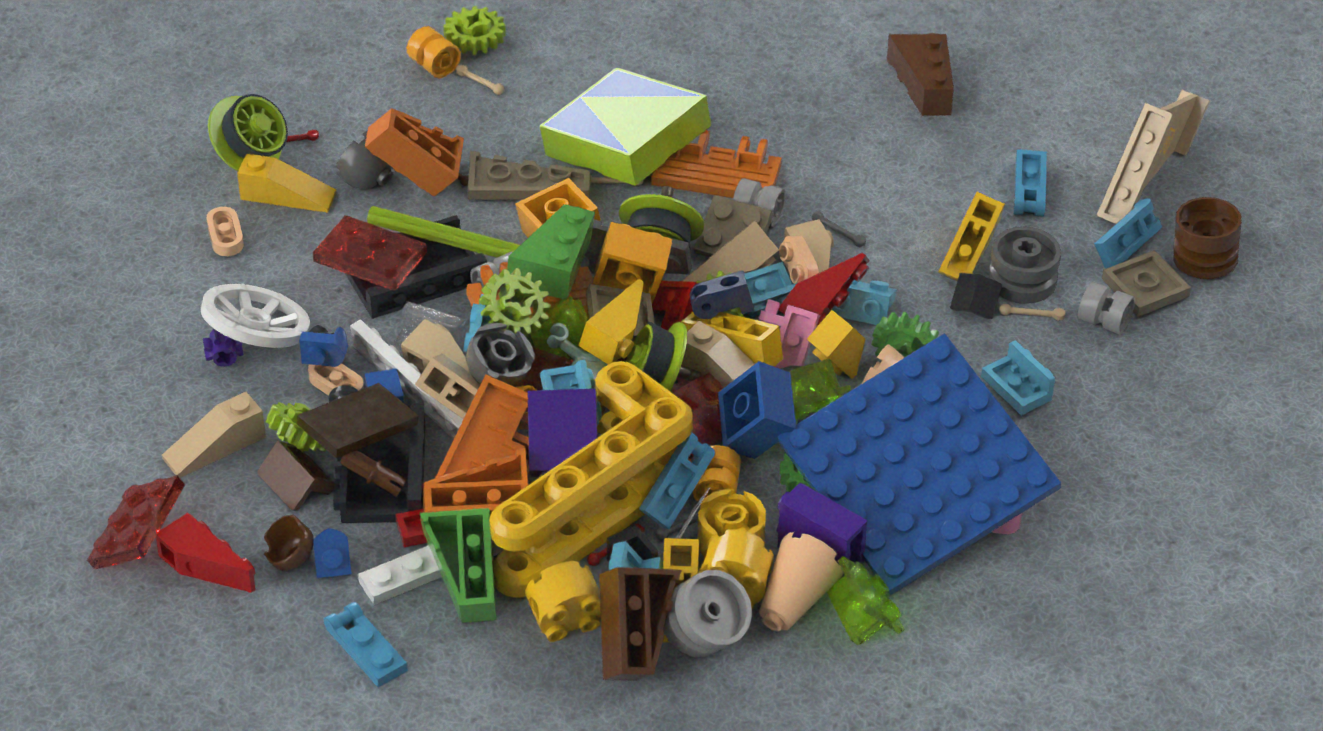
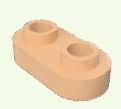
(225, 231)
(797, 258)
(335, 377)

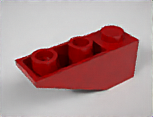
(826, 288)
(199, 554)

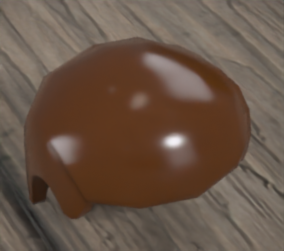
(288, 543)

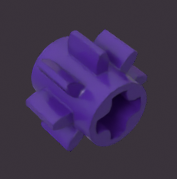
(221, 349)

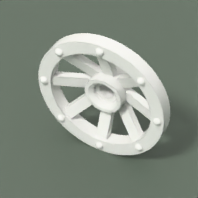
(251, 323)

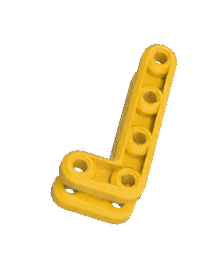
(597, 487)

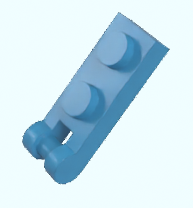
(1030, 182)
(1128, 234)
(677, 481)
(366, 645)

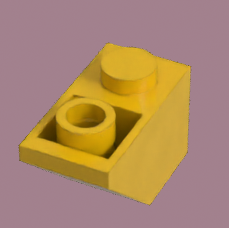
(839, 342)

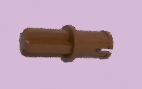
(373, 471)

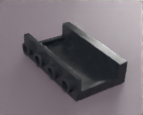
(438, 274)
(400, 453)

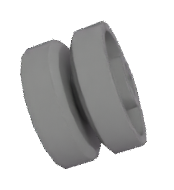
(707, 614)

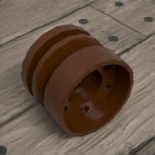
(1207, 237)

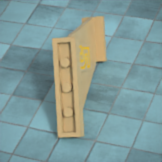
(1150, 145)

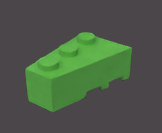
(555, 250)
(465, 559)

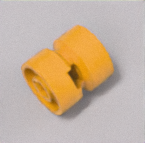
(433, 52)
(720, 474)

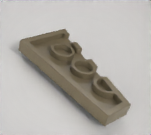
(515, 181)

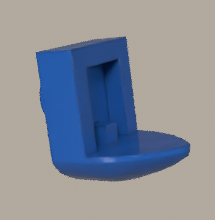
(323, 348)
(331, 554)

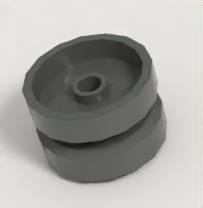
(1025, 264)

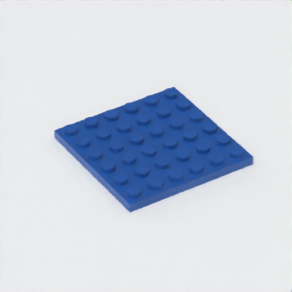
(920, 460)

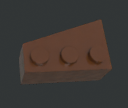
(925, 69)
(633, 619)

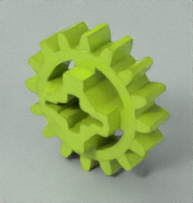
(475, 29)
(518, 291)
(284, 421)

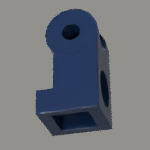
(721, 295)

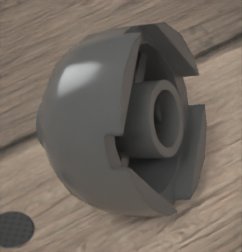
(361, 168)
(499, 354)

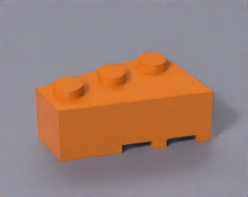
(415, 150)
(478, 487)

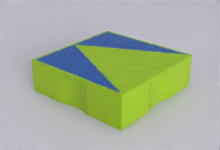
(625, 126)

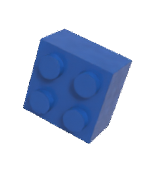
(756, 409)

